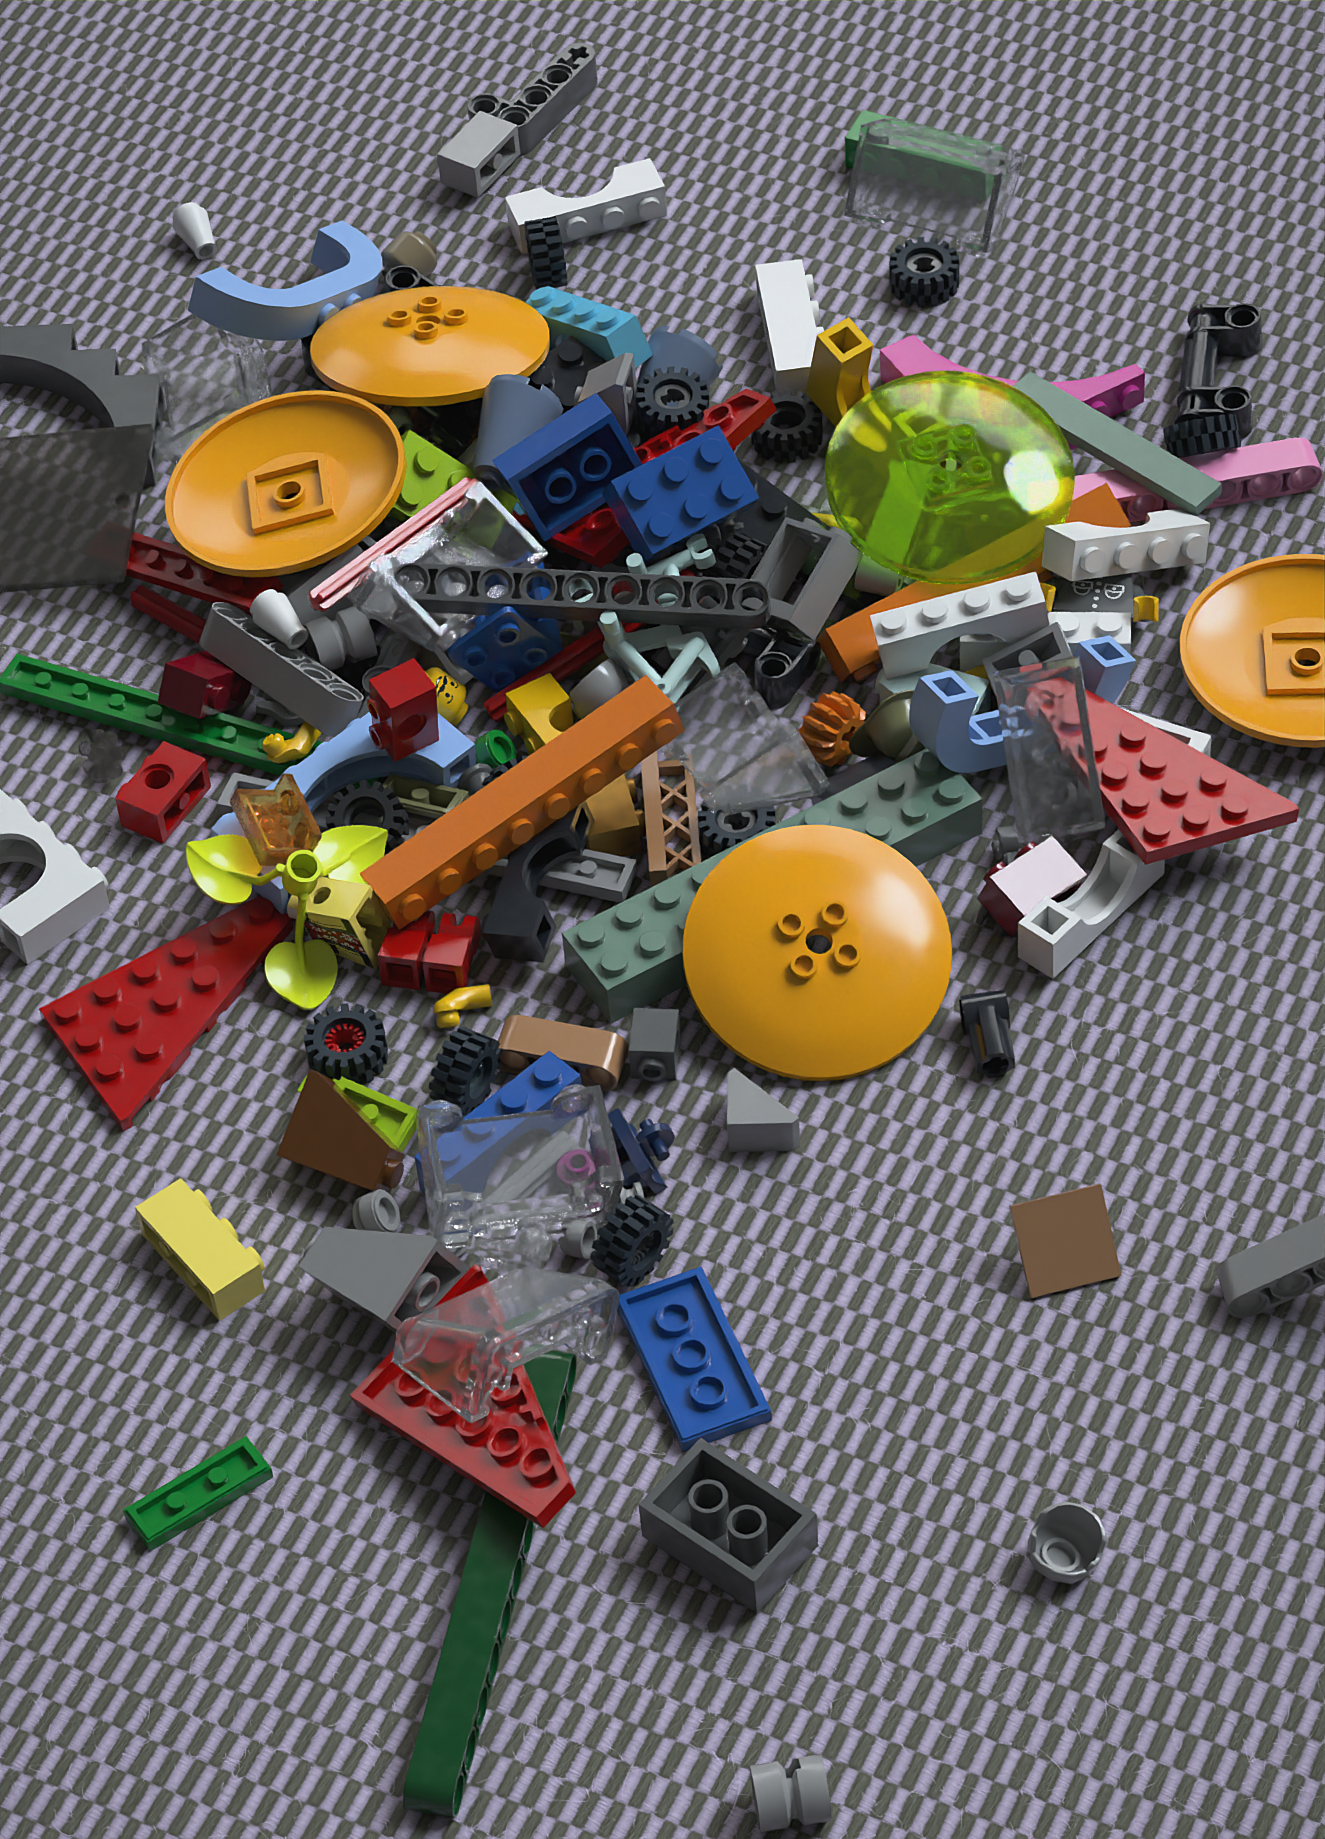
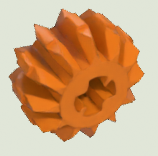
(830, 727)

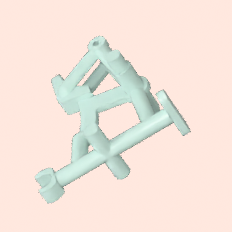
(689, 650)

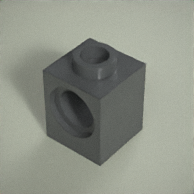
(654, 1044)

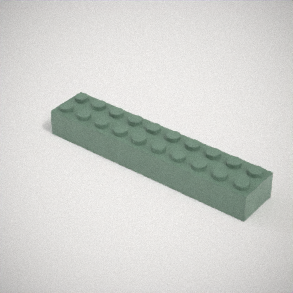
(635, 947)

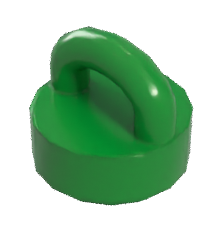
(494, 749)

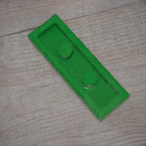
(198, 1493)

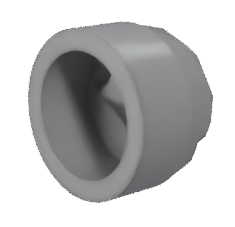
(578, 1238)

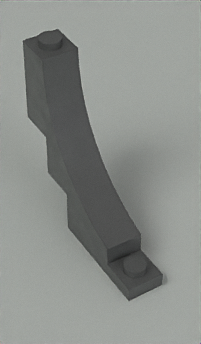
(92, 378)

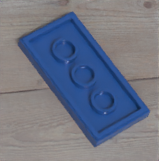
(692, 1359)

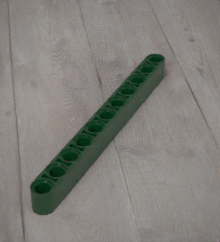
(479, 1625)

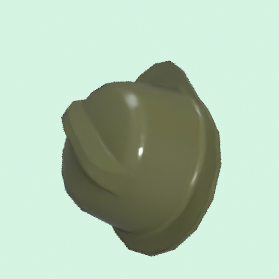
(888, 730)

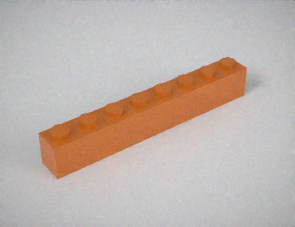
(852, 643)
(523, 801)

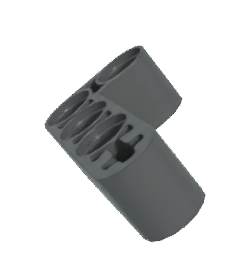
(546, 98)

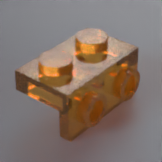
(276, 821)

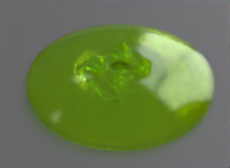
(941, 522)

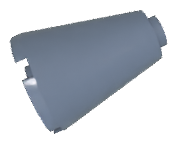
(680, 351)
(508, 416)

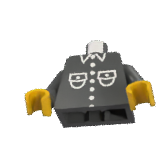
(1102, 595)

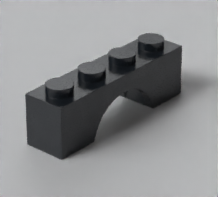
(518, 920)

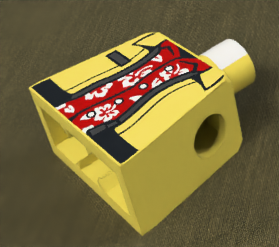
(346, 918)

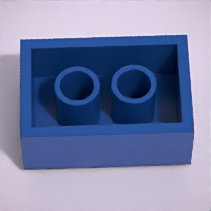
(567, 466)
(680, 495)

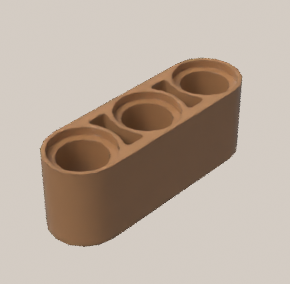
(589, 1051)

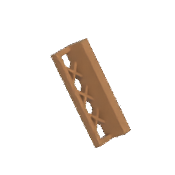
(655, 819)

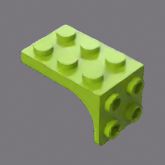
(430, 475)

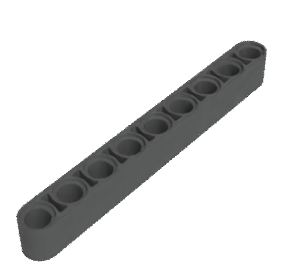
(603, 586)

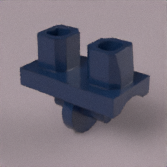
(640, 1147)

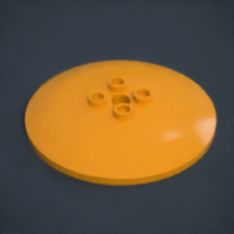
(428, 345)
(234, 481)
(1246, 644)
(806, 1009)

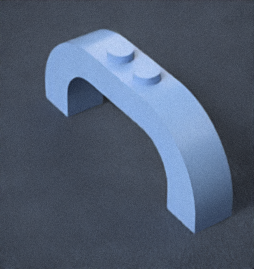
(295, 312)
(968, 743)

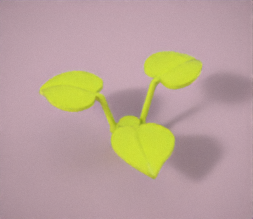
(227, 868)

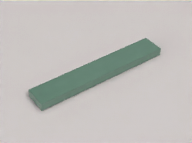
(1123, 448)

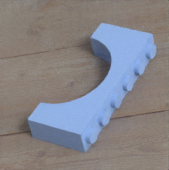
(355, 758)

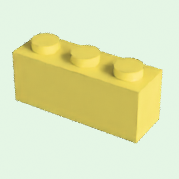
(201, 1248)

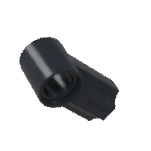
(987, 1023)

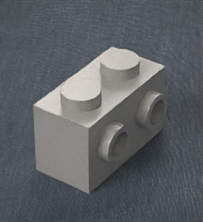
(478, 154)

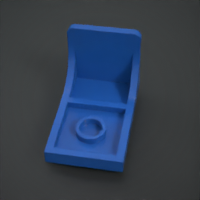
(507, 645)

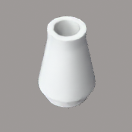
(194, 228)
(277, 617)

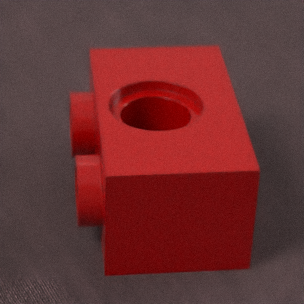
(403, 710)
(162, 792)

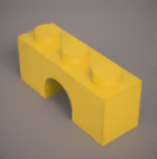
(538, 712)

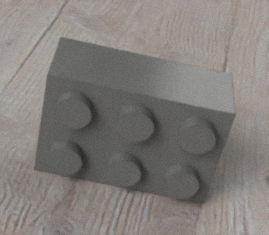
(728, 1525)

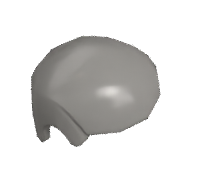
(598, 688)
(1066, 1542)

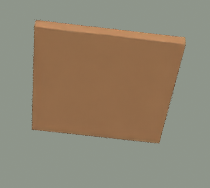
(1065, 1240)

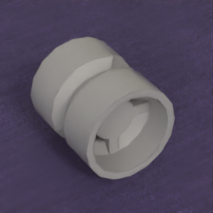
(340, 639)
(790, 1793)

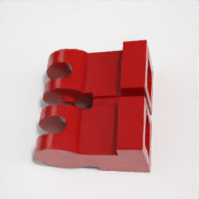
(418, 952)

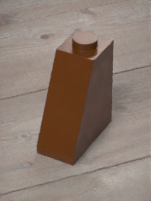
(339, 1138)

